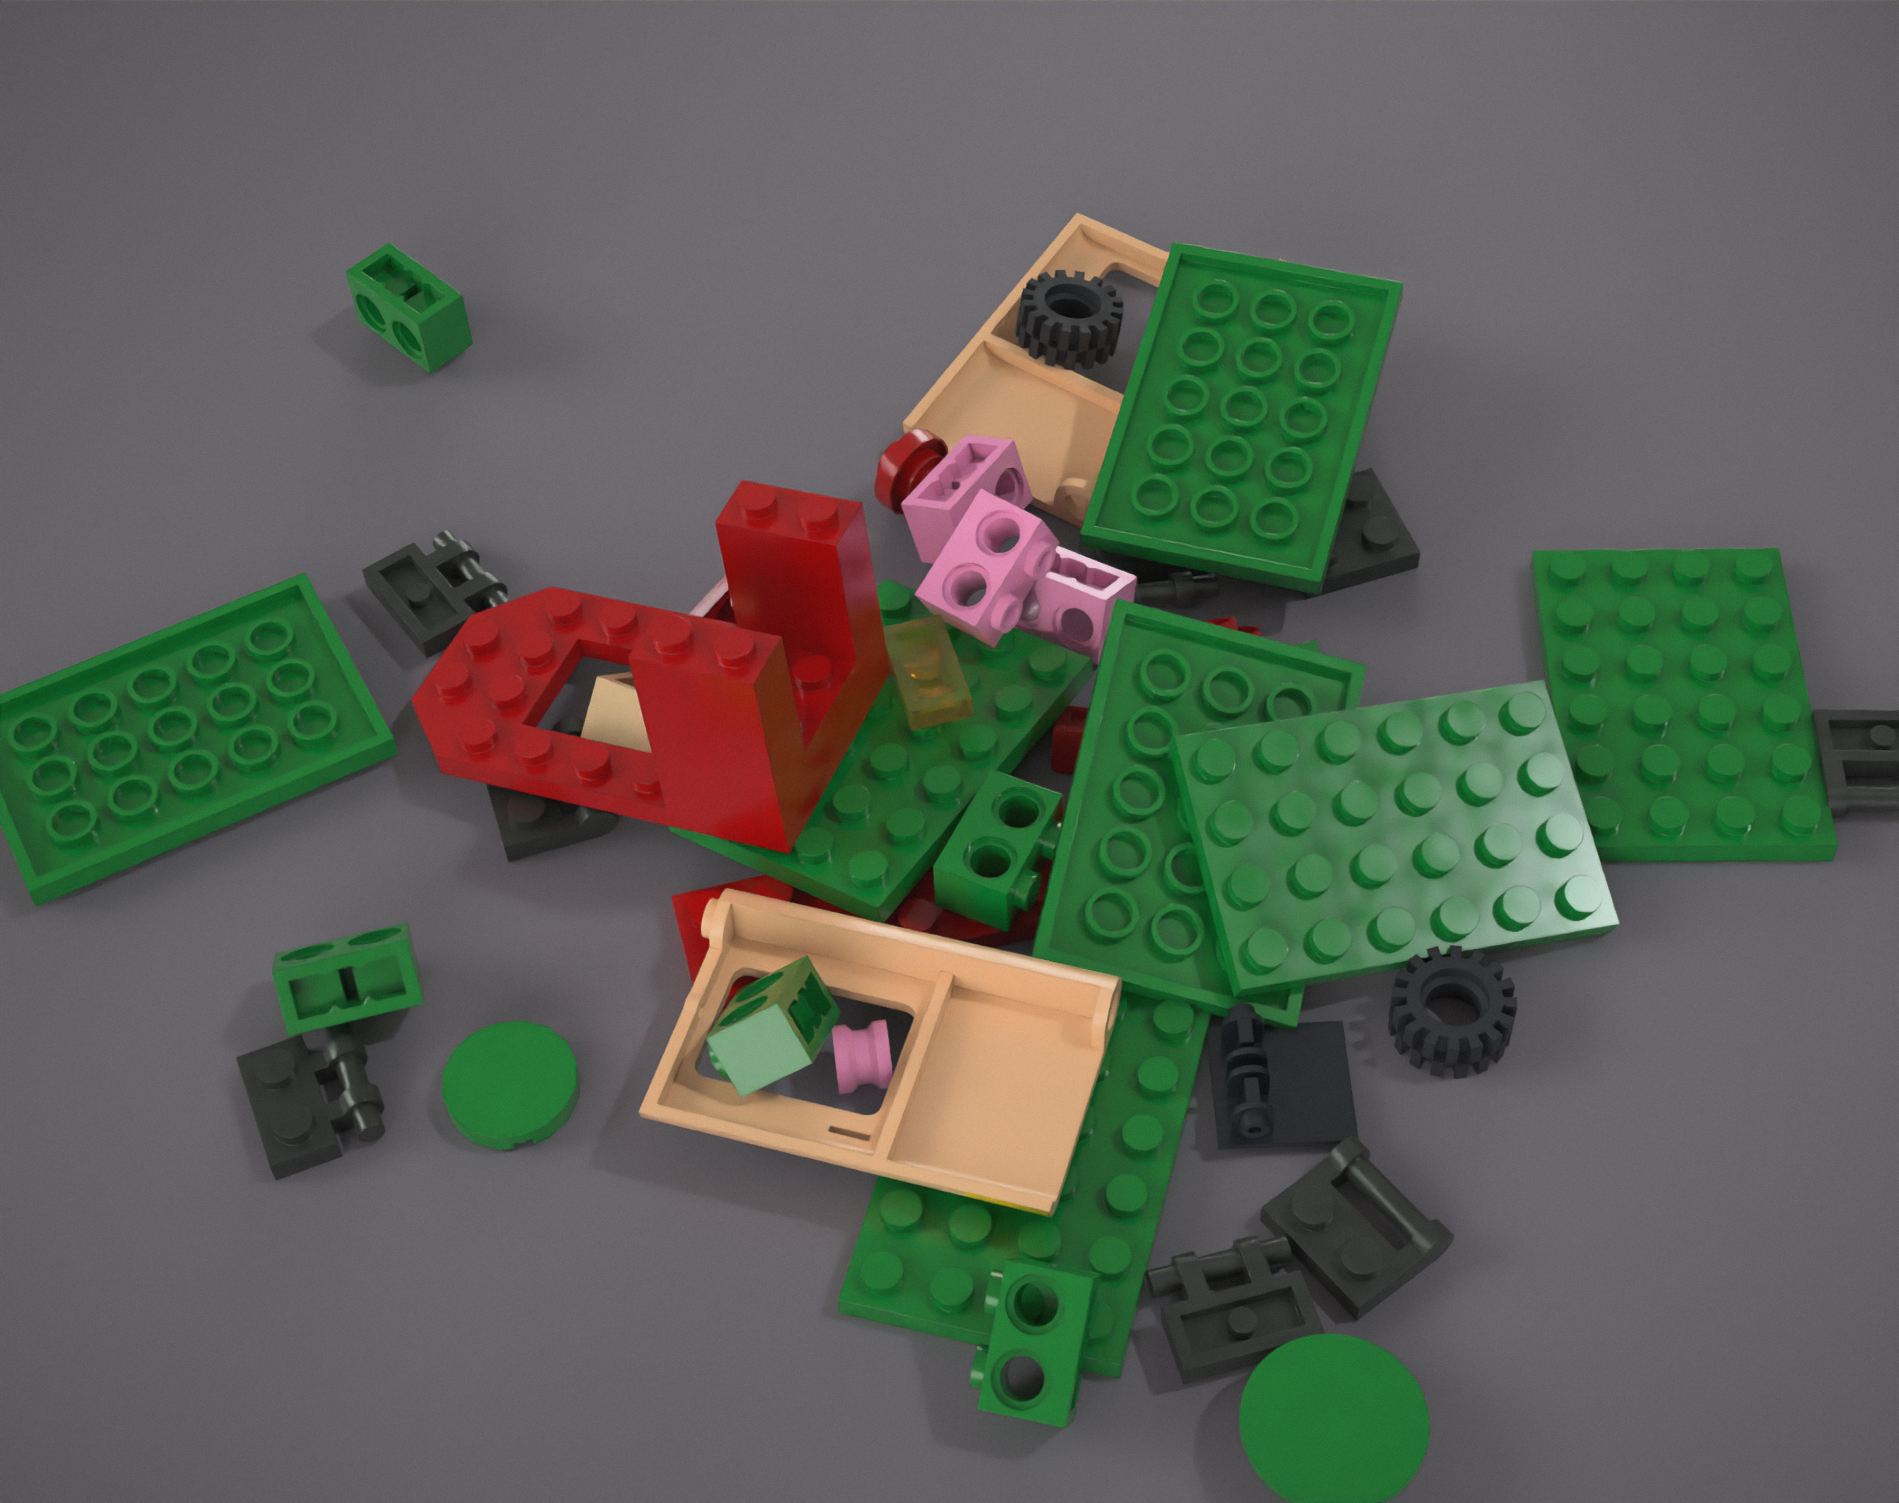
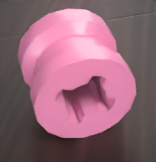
(862, 1056)

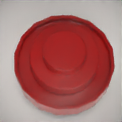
(906, 466)

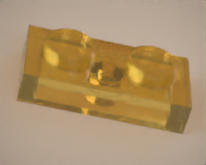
(927, 672)

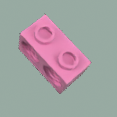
(950, 488)
(974, 563)
(1075, 602)

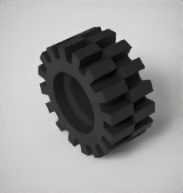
(1069, 319)
(1445, 1043)

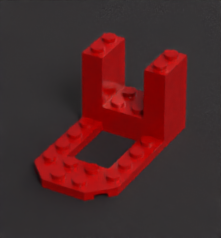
(734, 714)

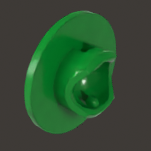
(1334, 1421)

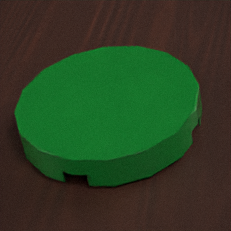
(510, 1084)

